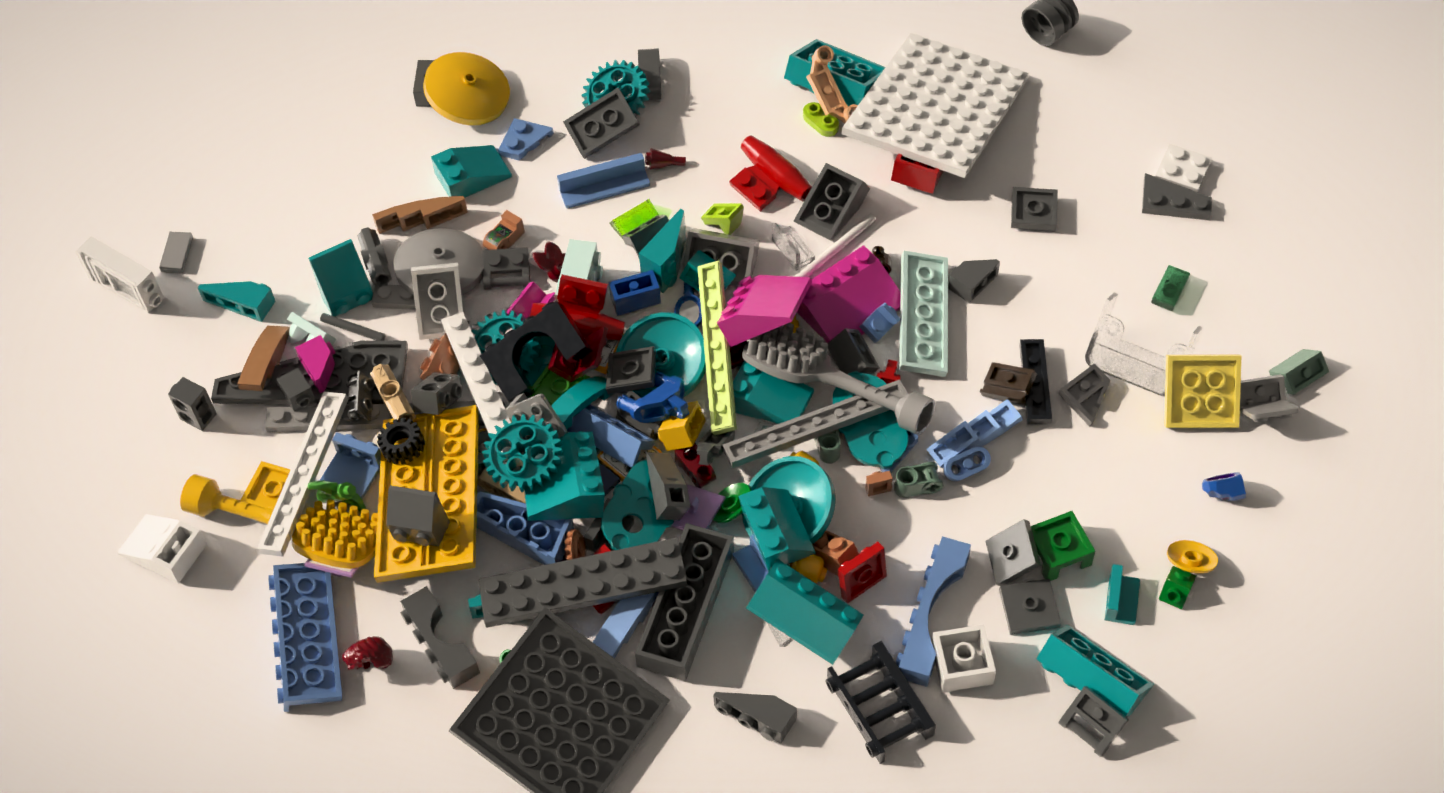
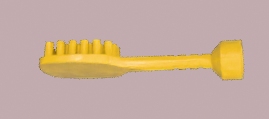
(320, 535)

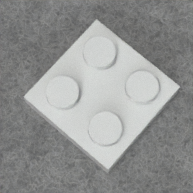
(1183, 167)

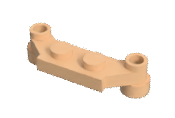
(825, 86)

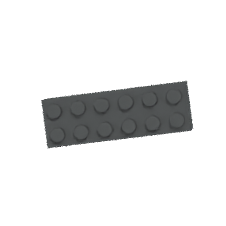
(683, 612)

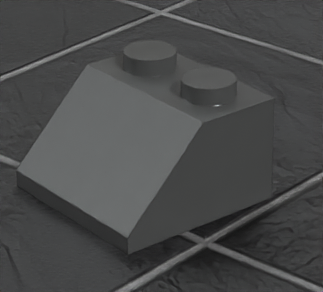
(416, 516)

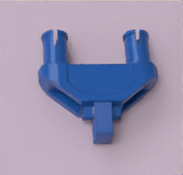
(658, 404)

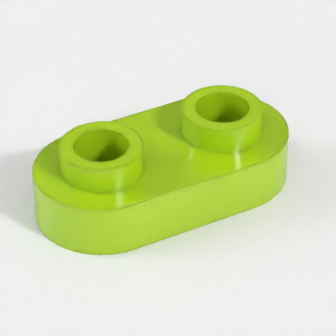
(816, 118)

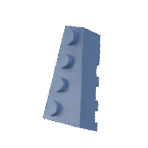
(509, 523)

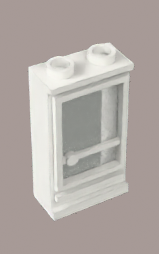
(120, 274)

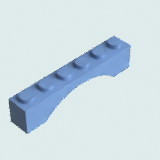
(948, 567)

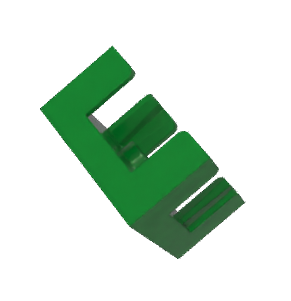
(1061, 544)

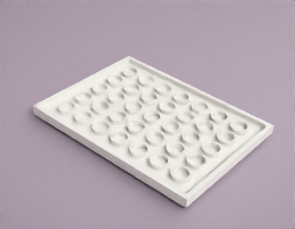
(936, 104)

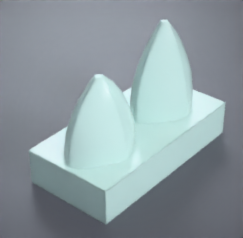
(301, 327)

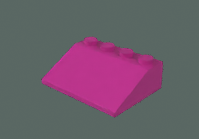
(848, 294)
(761, 306)

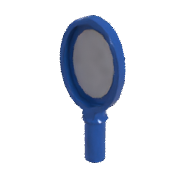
(689, 306)

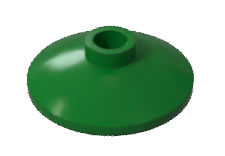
(731, 506)

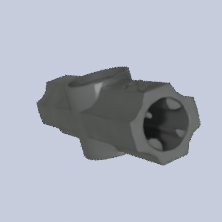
(374, 257)

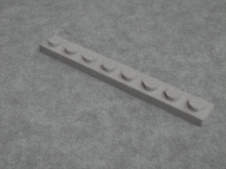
(806, 427)

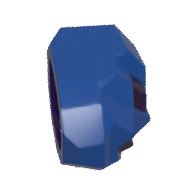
(1225, 486)

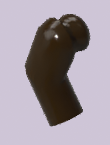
(884, 258)

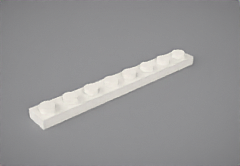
(476, 373)
(304, 470)

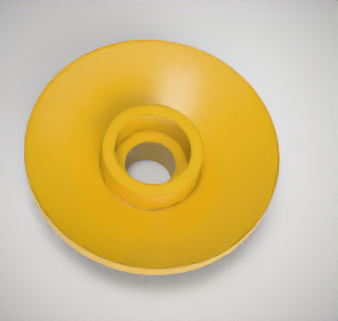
(1192, 556)

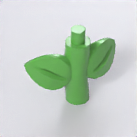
(341, 492)

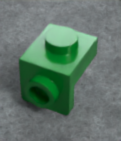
(1177, 587)

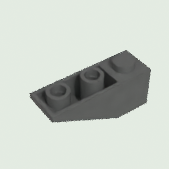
(667, 486)
(762, 712)

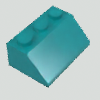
(776, 526)

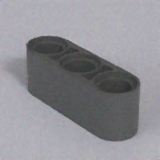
(650, 64)

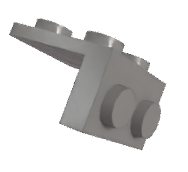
(1265, 398)
(537, 406)

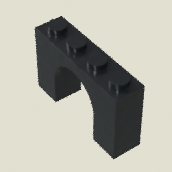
(504, 357)

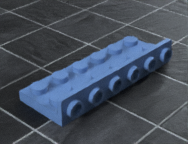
(305, 635)

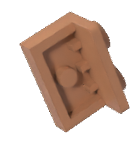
(441, 359)

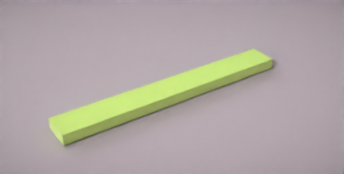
(716, 349)

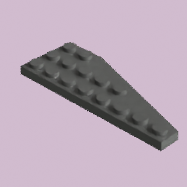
(360, 356)

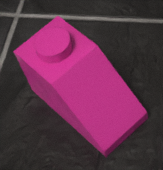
(317, 360)

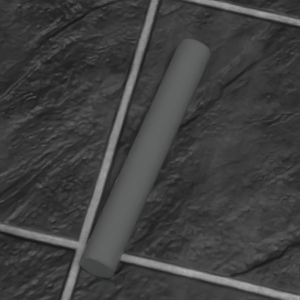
(352, 327)

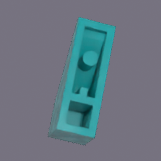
(243, 298)

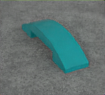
(580, 397)

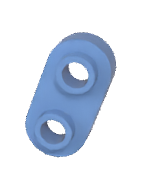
(965, 463)

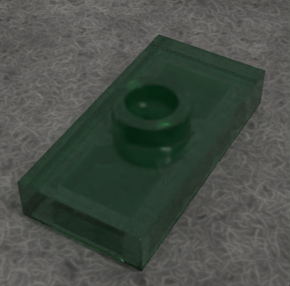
(1170, 288)

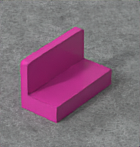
(530, 295)

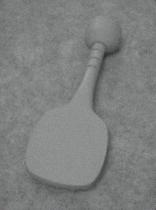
(800, 361)

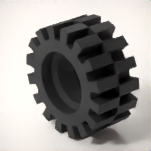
(405, 450)

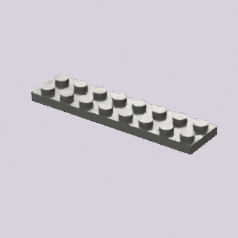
(582, 582)

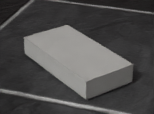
(176, 252)

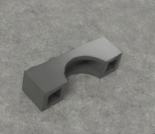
(454, 660)

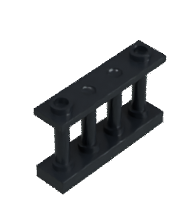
(893, 681)

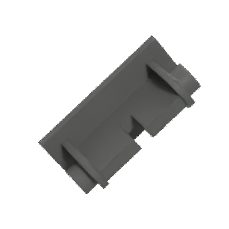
(361, 389)

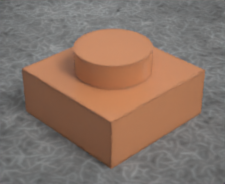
(878, 483)

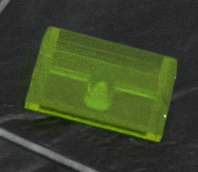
(634, 218)

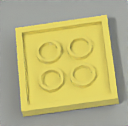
(1202, 391)

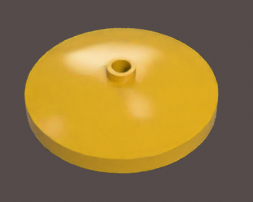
(466, 88)

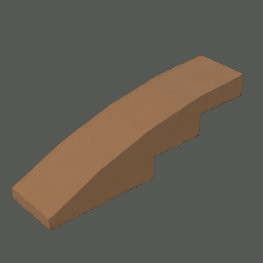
(427, 212)
(263, 358)

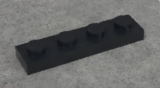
(1038, 401)

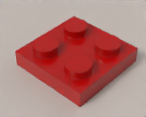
(862, 572)

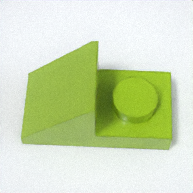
(725, 215)

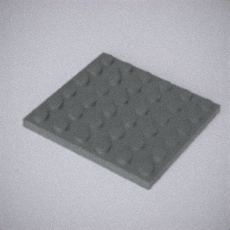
(559, 712)

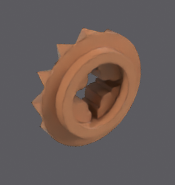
(574, 545)

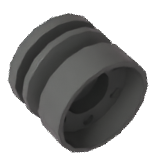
(1049, 19)

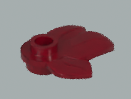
(550, 260)

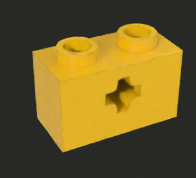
(682, 433)

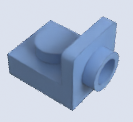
(880, 322)

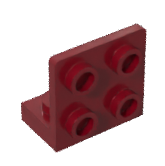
(570, 371)

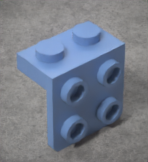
(353, 463)

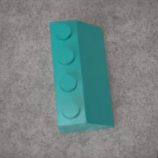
(805, 611)
(1087, 664)

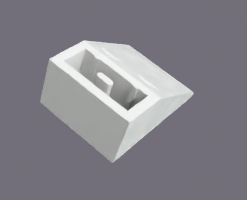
(164, 546)

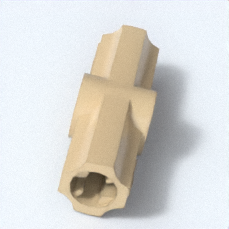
(392, 393)

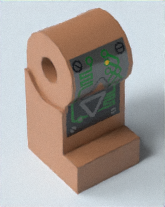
(505, 232)

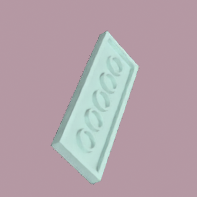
(924, 314)

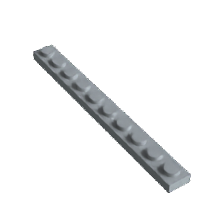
(286, 420)

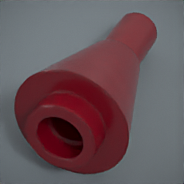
(658, 159)

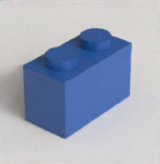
(634, 292)

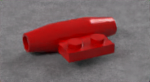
(770, 172)
(584, 302)

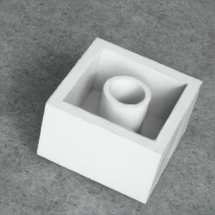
(963, 658)

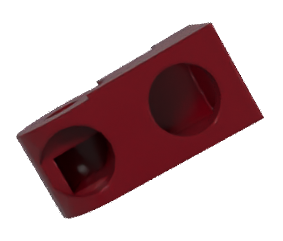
(700, 474)

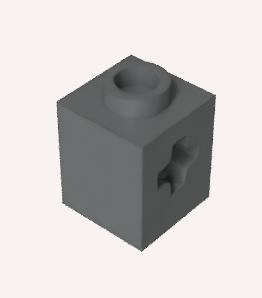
(296, 389)

